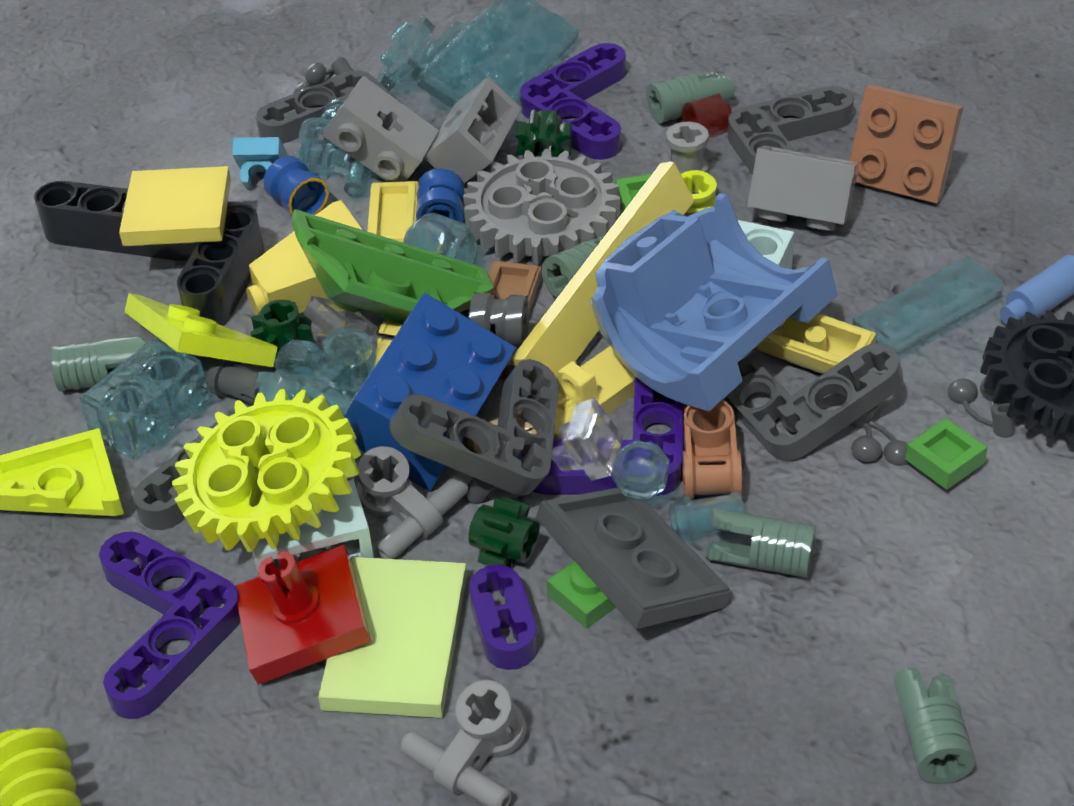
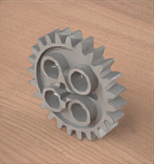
(540, 205)

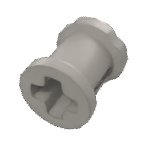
(687, 146)

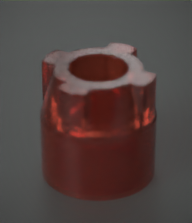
(709, 112)

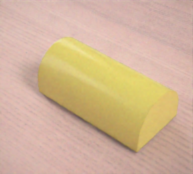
(816, 344)

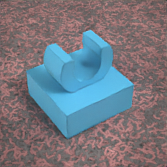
(256, 155)

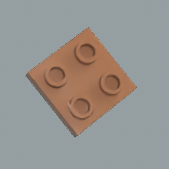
(905, 142)

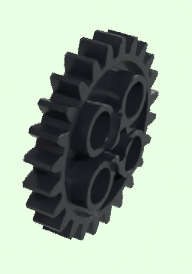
(1034, 371)

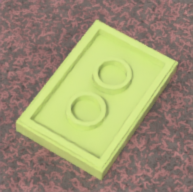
(413, 632)

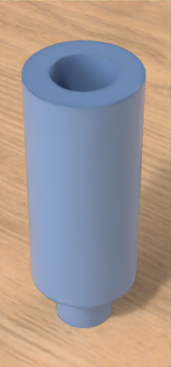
(1042, 291)

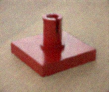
(300, 613)

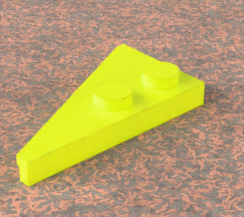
(190, 334)
(60, 477)

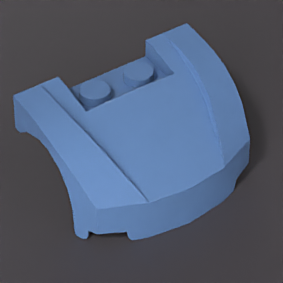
(696, 300)

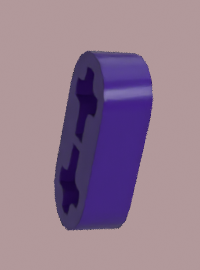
(492, 618)

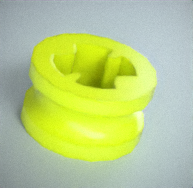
(705, 186)

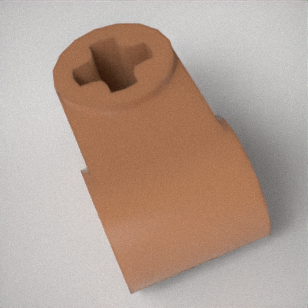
(710, 452)

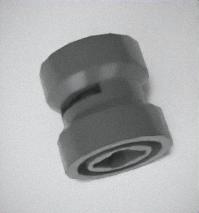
(502, 317)

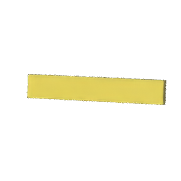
(570, 320)

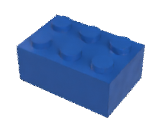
(431, 356)

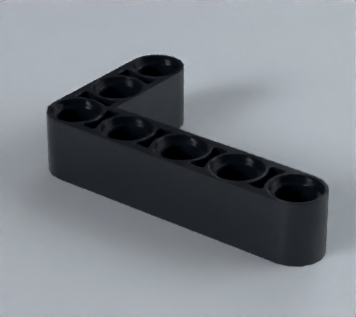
(214, 271)

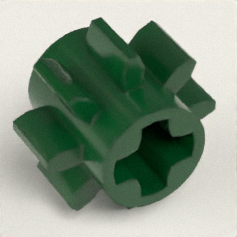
(544, 132)
(281, 323)
(503, 533)

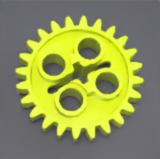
(266, 470)

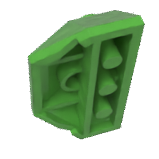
(383, 273)

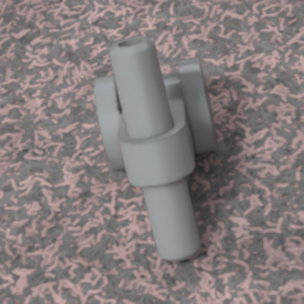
(418, 515)
(477, 739)

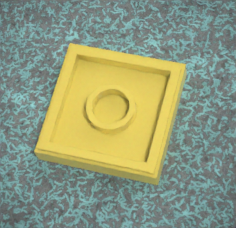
(175, 206)

